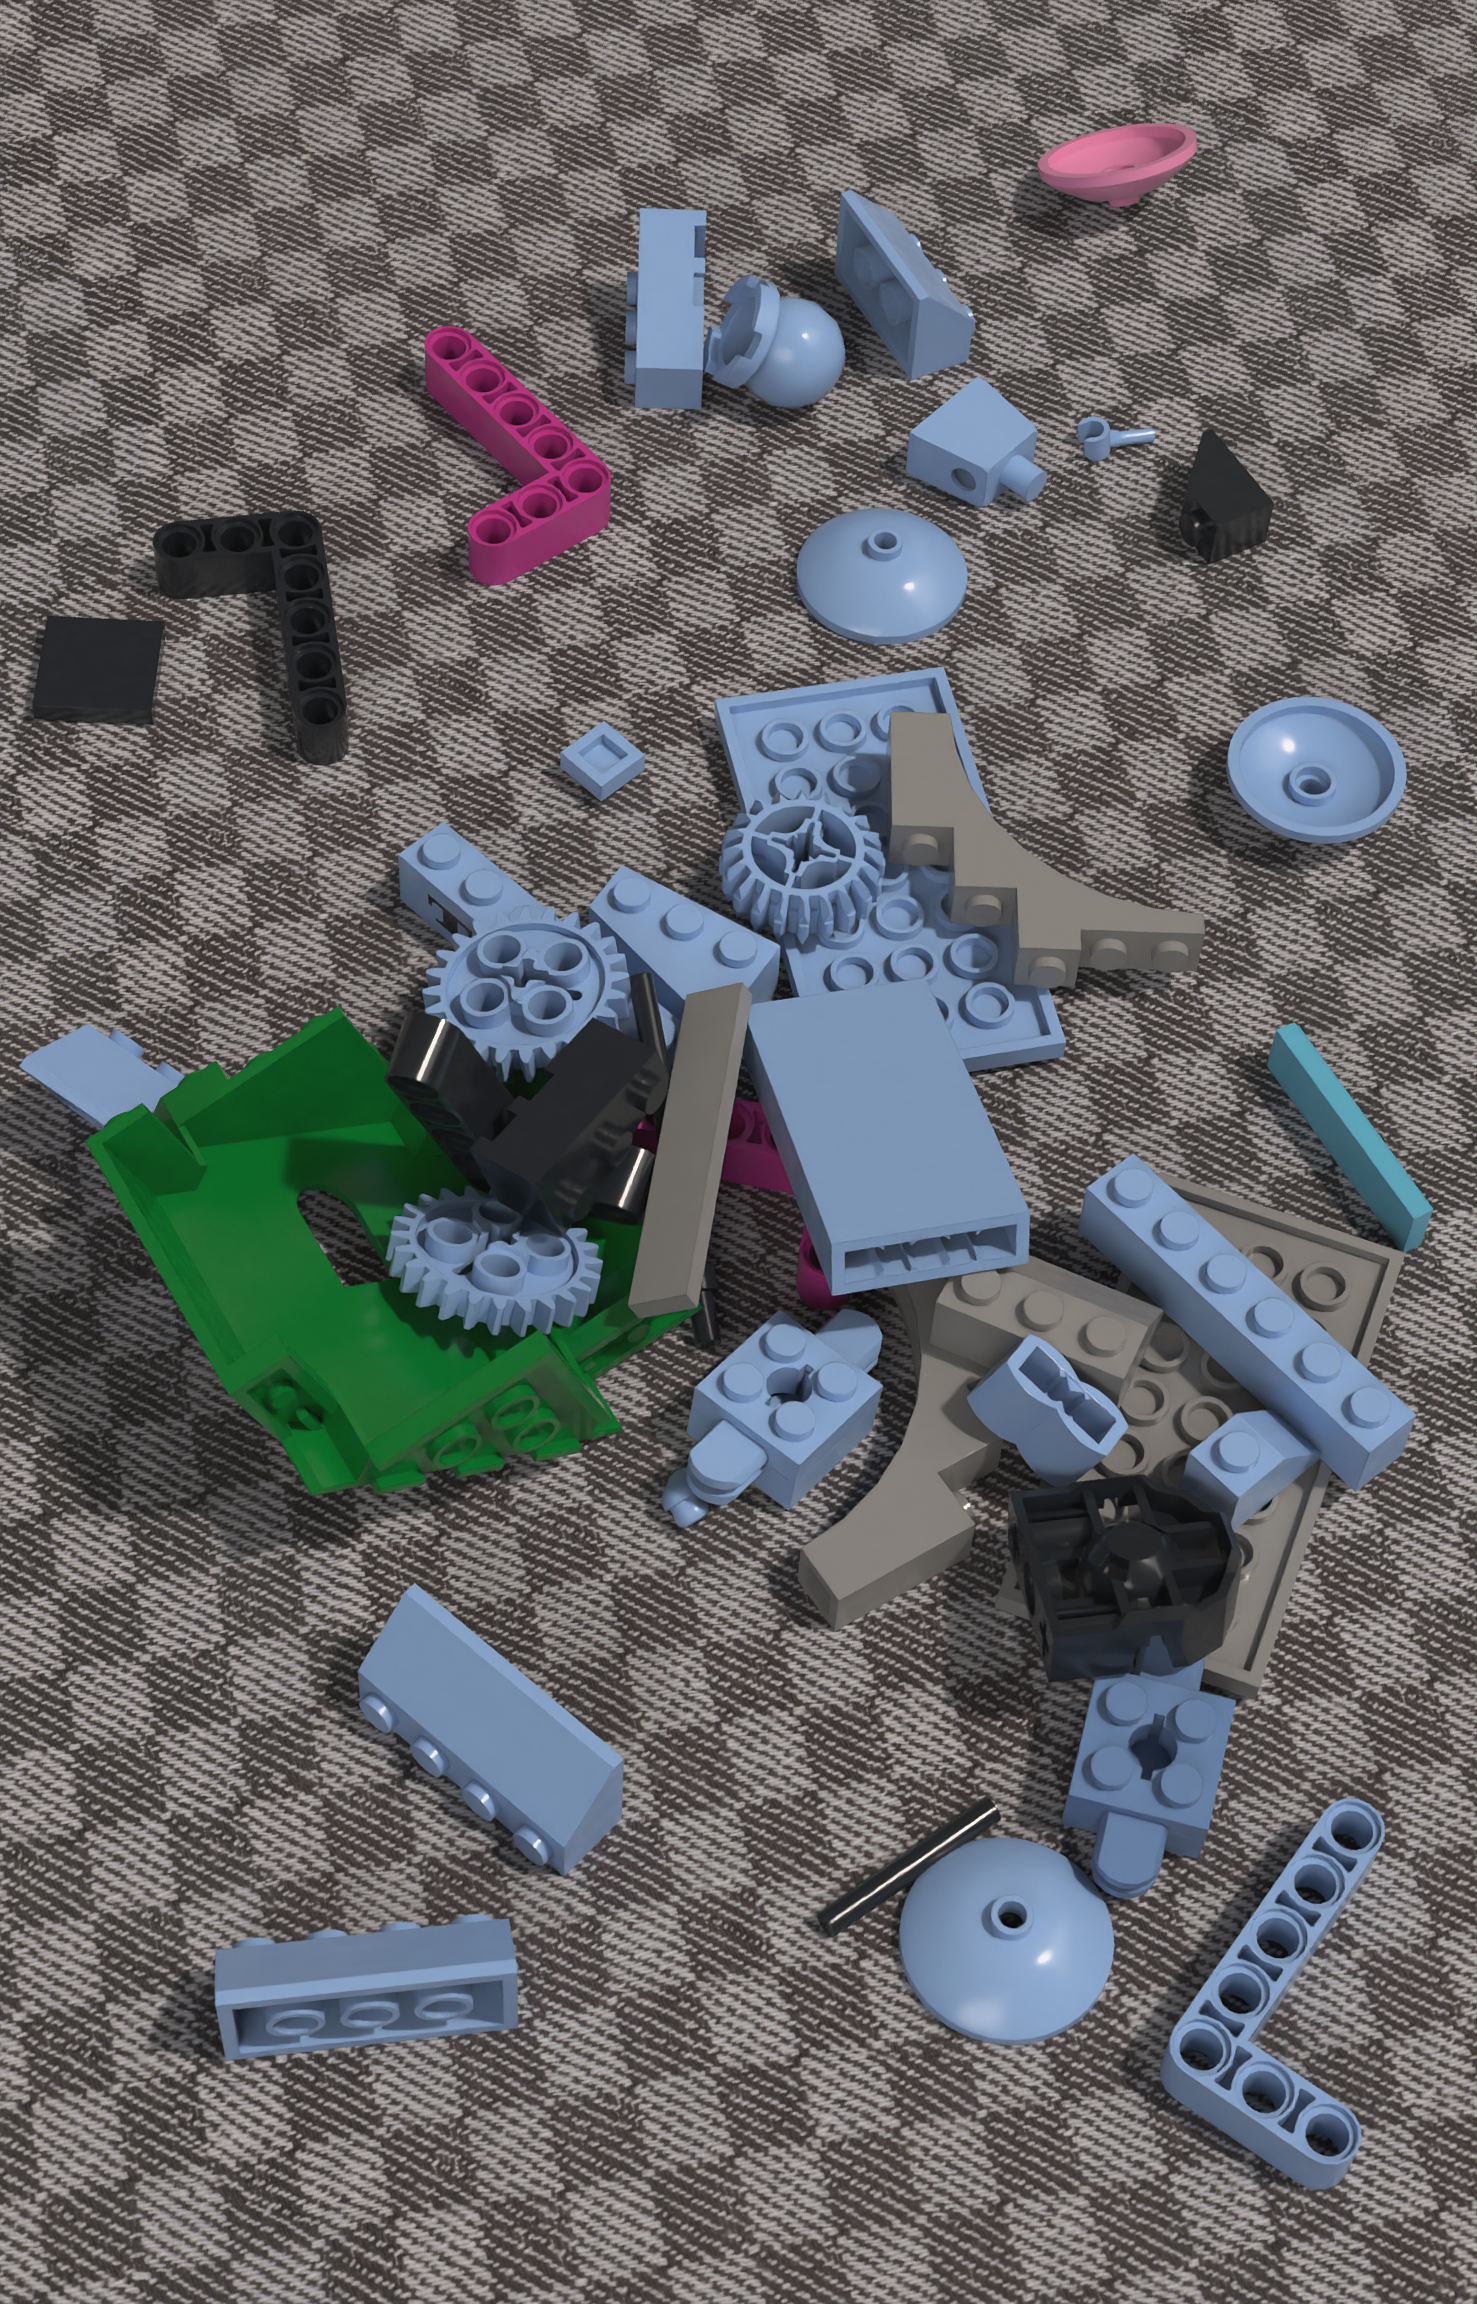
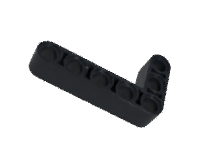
(283, 556)
(461, 1099)

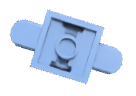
(784, 1408)

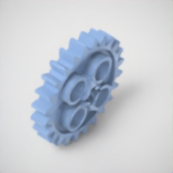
(528, 987)
(491, 1263)

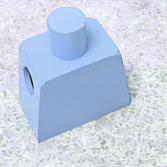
(976, 448)

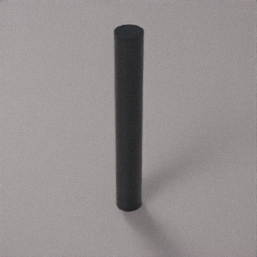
(907, 1867)

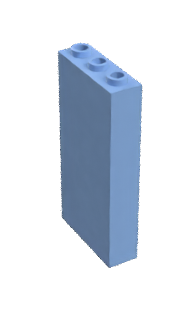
(884, 1137)

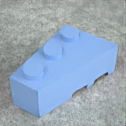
(669, 310)
(682, 942)

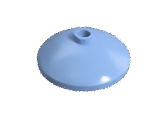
(881, 576)
(1316, 770)
(996, 1978)

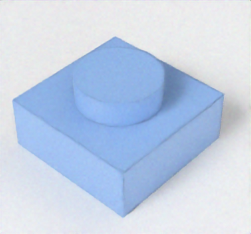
(602, 761)

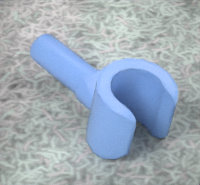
(1099, 440)

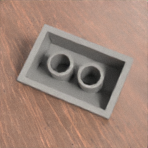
(1087, 1322)

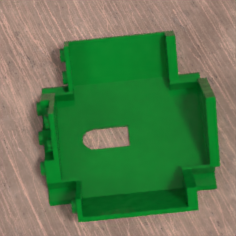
(354, 1373)

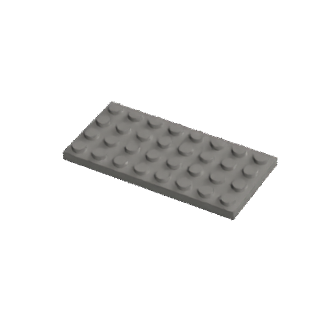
(1187, 1395)

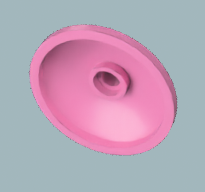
(1118, 162)

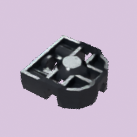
(1174, 1556)

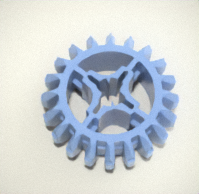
(826, 891)

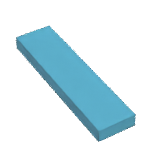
(1349, 1137)

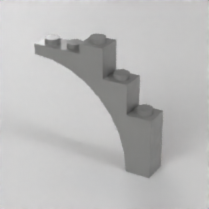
(997, 882)
(915, 1514)

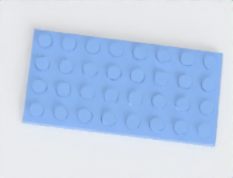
(835, 744)

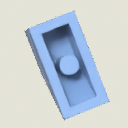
(1247, 1463)

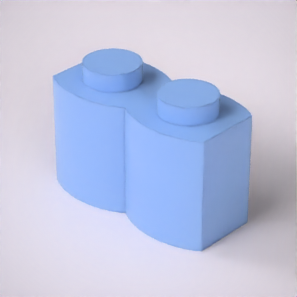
(1047, 1412)

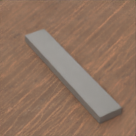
(690, 1152)

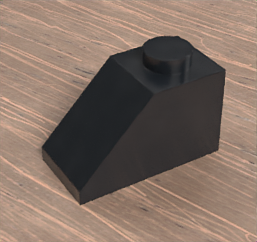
(1222, 504)

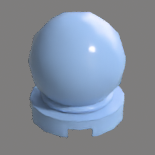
(776, 345)

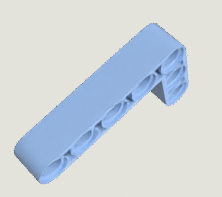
(1263, 1984)

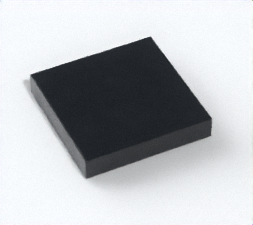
(99, 670)

